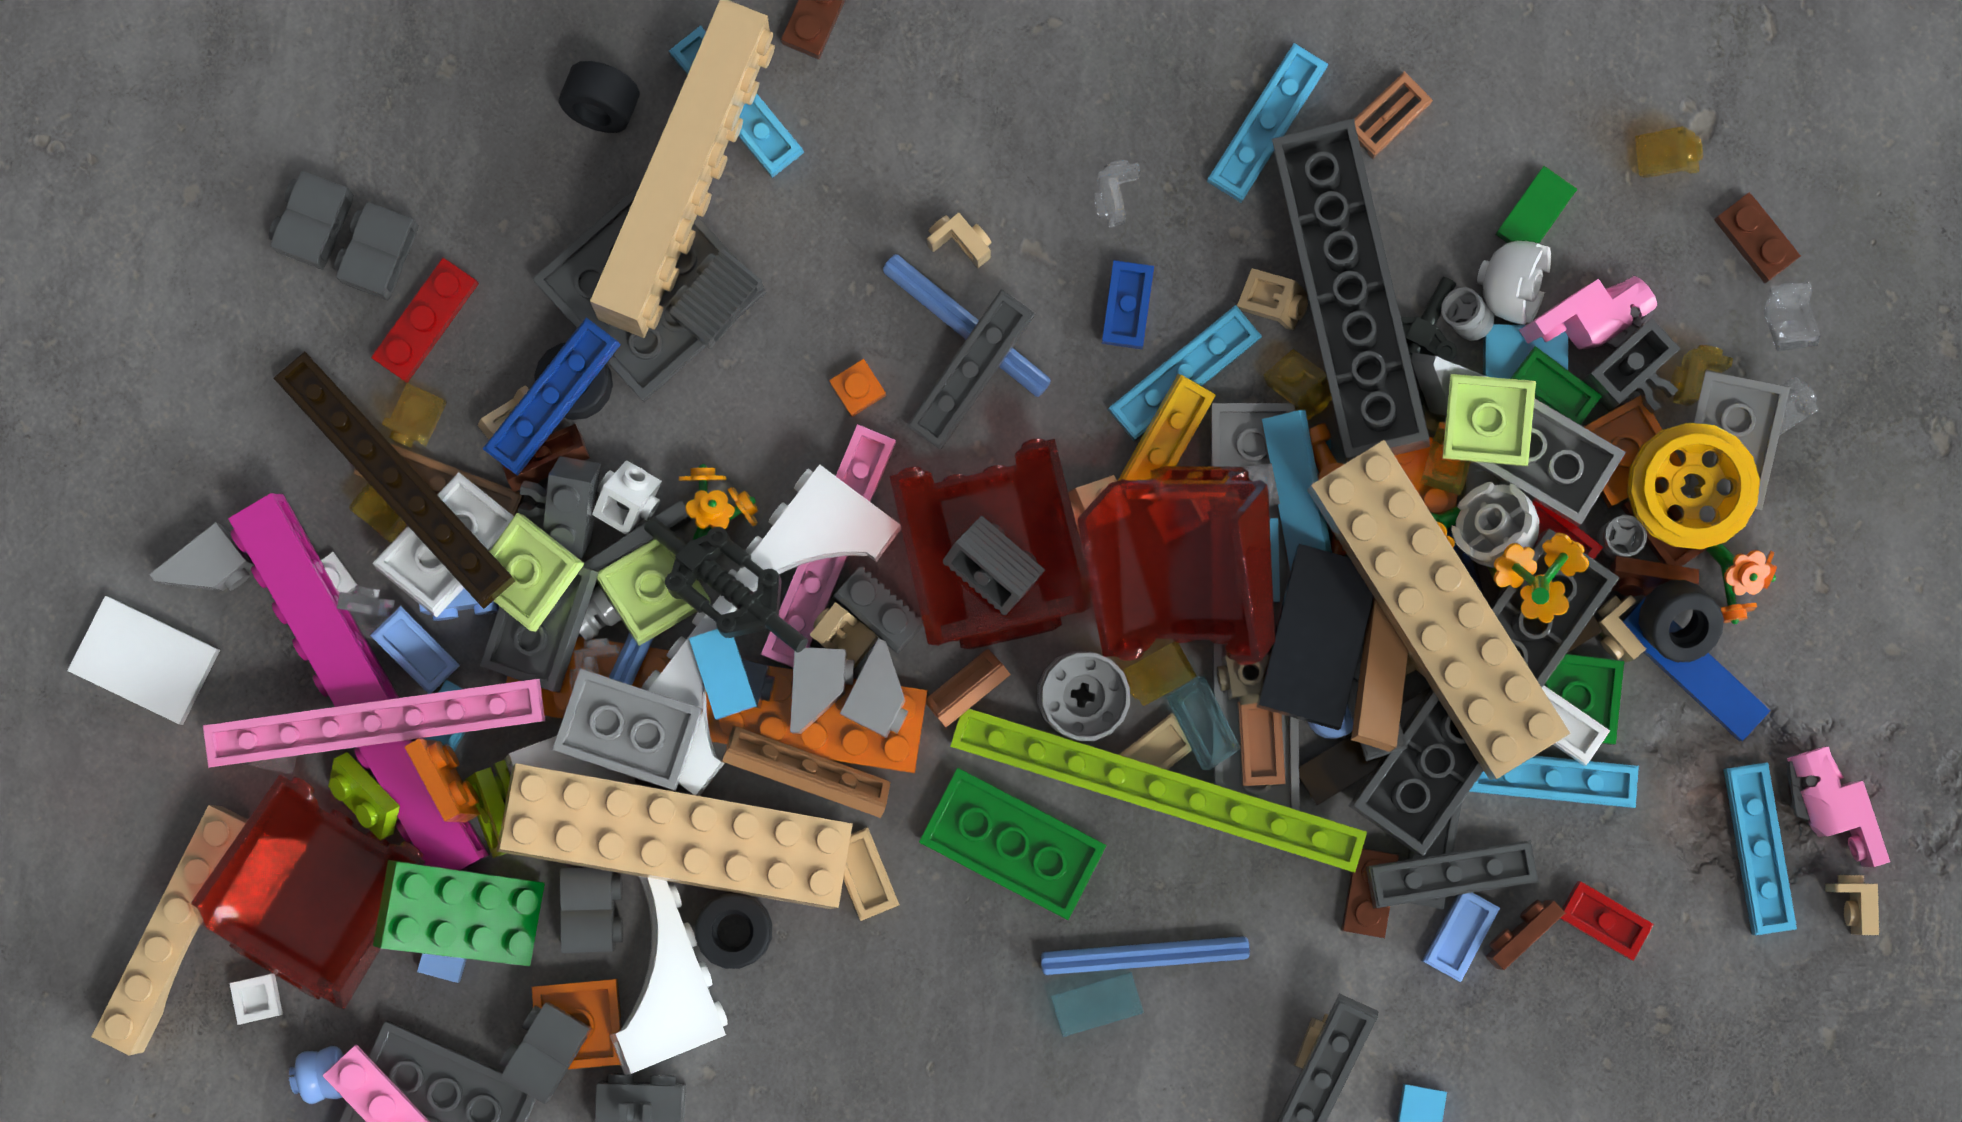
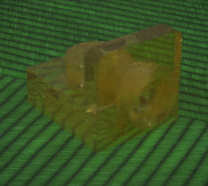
(414, 416)

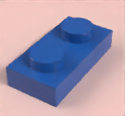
(1127, 304)

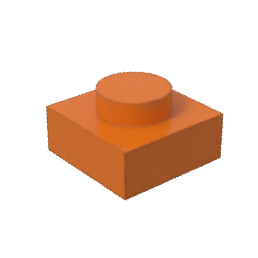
(857, 387)

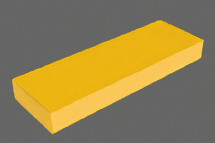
(1169, 429)

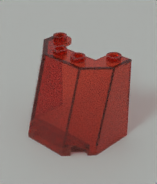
(1036, 515)
(1181, 562)
(301, 892)

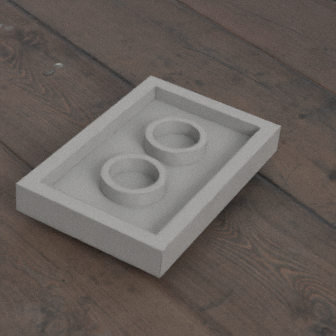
(1748, 411)
(627, 729)

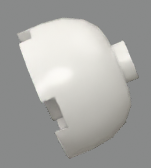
(1514, 280)
(1493, 520)

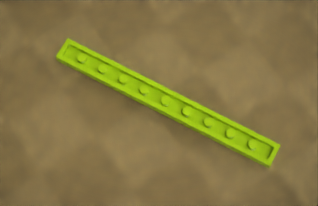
(1159, 789)

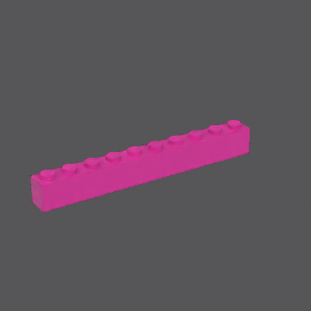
(344, 669)

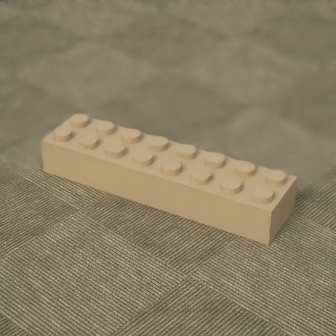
(683, 169)
(1438, 611)
(674, 837)

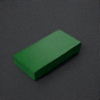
(1537, 208)
(1557, 386)

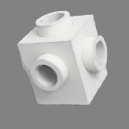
(627, 497)

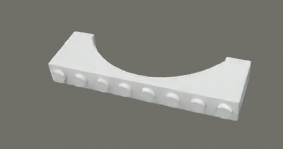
(818, 524)
(675, 1002)

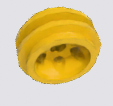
(1730, 510)

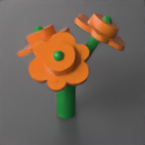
(1742, 575)

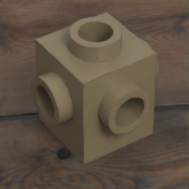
(1232, 680)

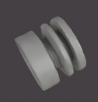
(1095, 717)

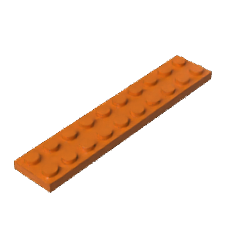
(827, 737)

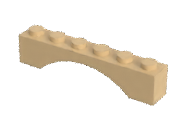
(155, 962)

